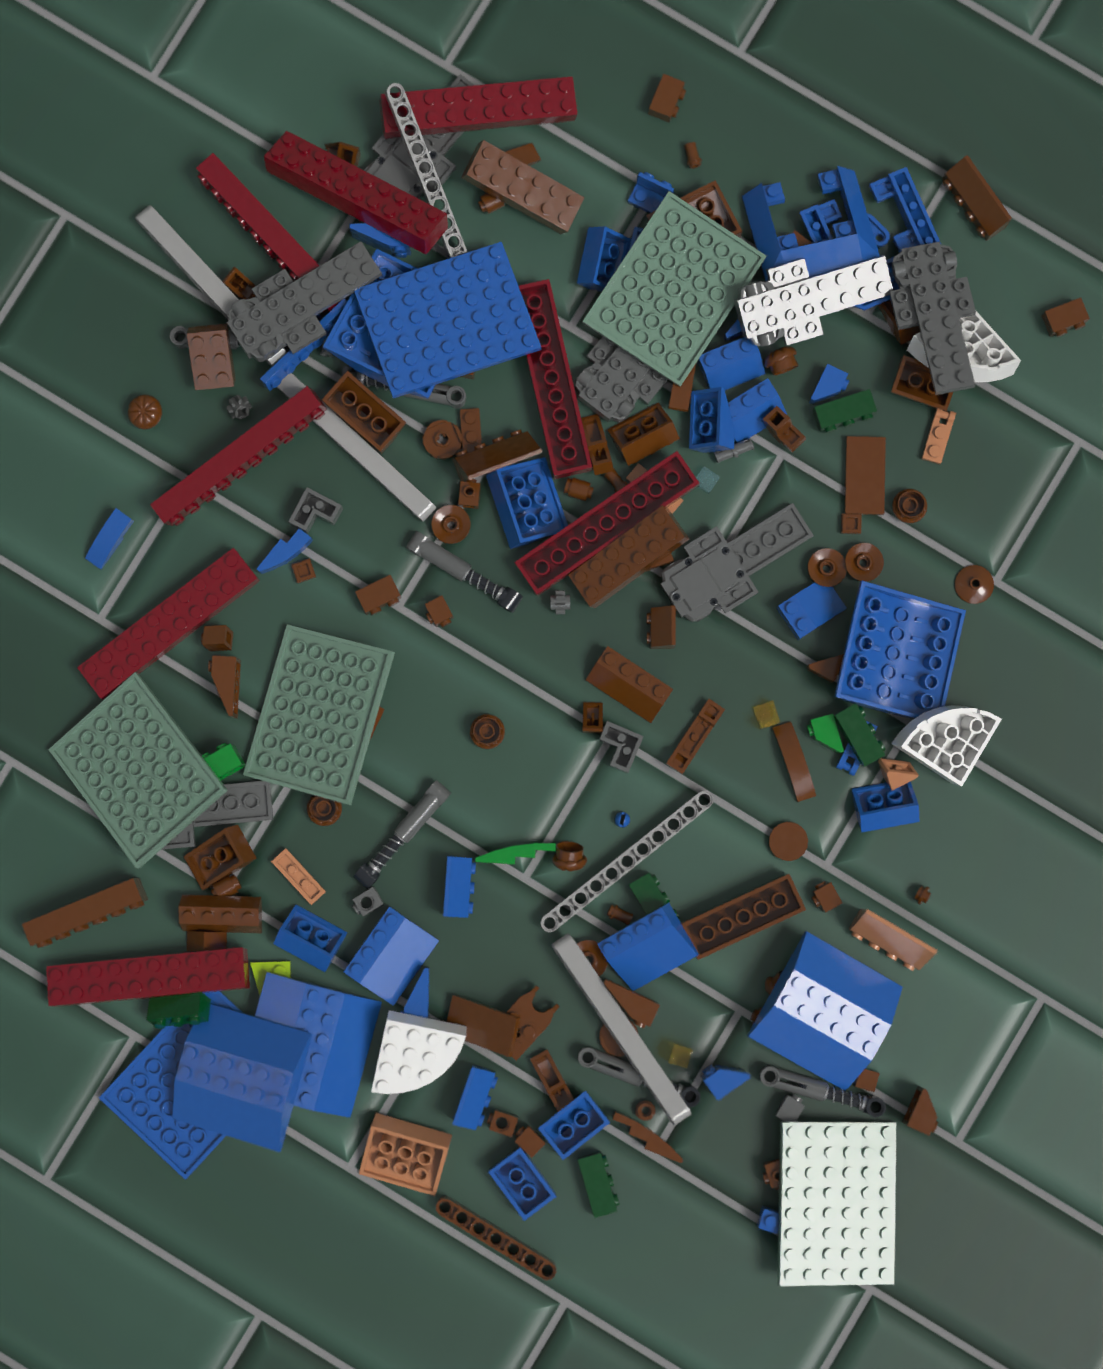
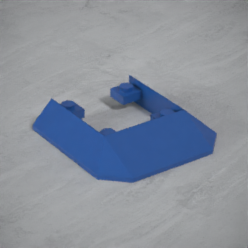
(902, 189)
(852, 241)

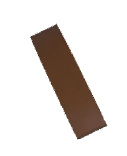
(695, 736)
(794, 761)

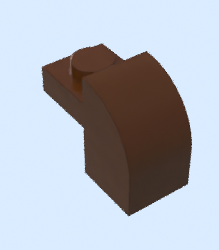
(782, 429)

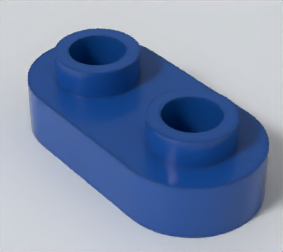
(879, 230)

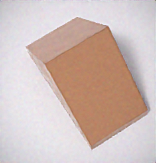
(897, 772)

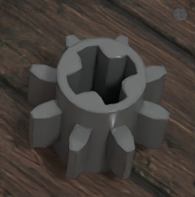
(239, 407)
(560, 602)

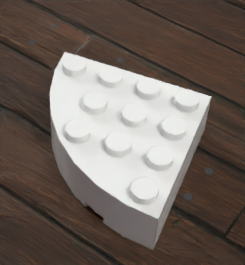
(987, 352)
(948, 740)
(415, 1052)

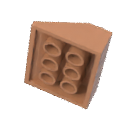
(891, 939)
(405, 1154)

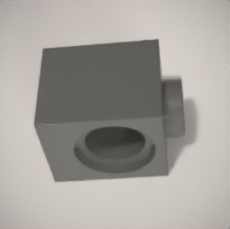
(376, 902)
(790, 1108)

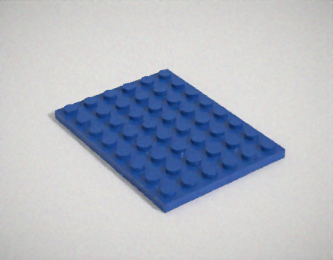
(447, 319)
(145, 1099)

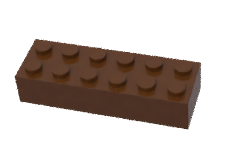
(522, 187)
(628, 556)
(86, 911)
(744, 916)

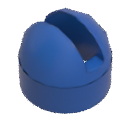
(617, 819)

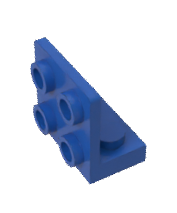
(649, 192)

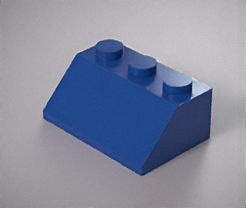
(601, 257)
(731, 364)
(751, 408)
(882, 808)
(459, 887)
(310, 938)
(723, 1079)
(475, 1097)
(574, 1125)

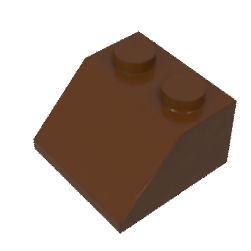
(662, 627)
(921, 1112)

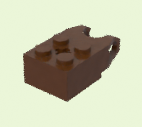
(531, 1022)

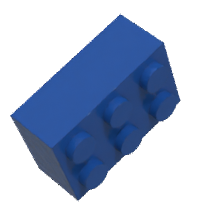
(522, 1183)

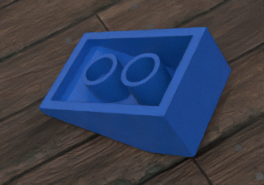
(379, 240)
(710, 421)
(810, 609)

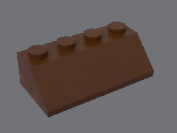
(976, 198)
(364, 412)
(629, 684)
(220, 914)

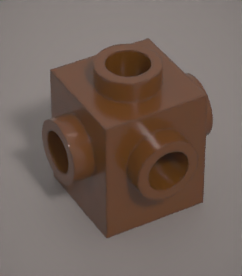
(771, 1168)

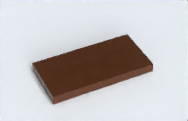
(865, 475)
(485, 1025)

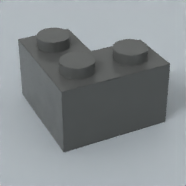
(313, 506)
(625, 742)

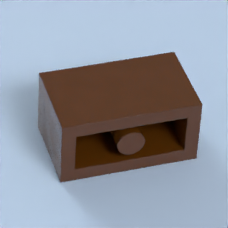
(666, 98)
(1065, 317)
(378, 595)

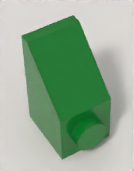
(825, 732)

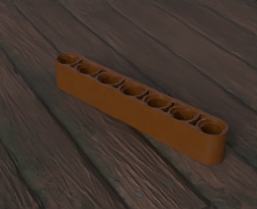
(502, 1246)

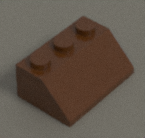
(915, 383)
(643, 434)

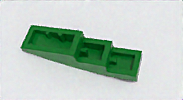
(509, 854)

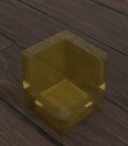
(766, 715)
(680, 1055)

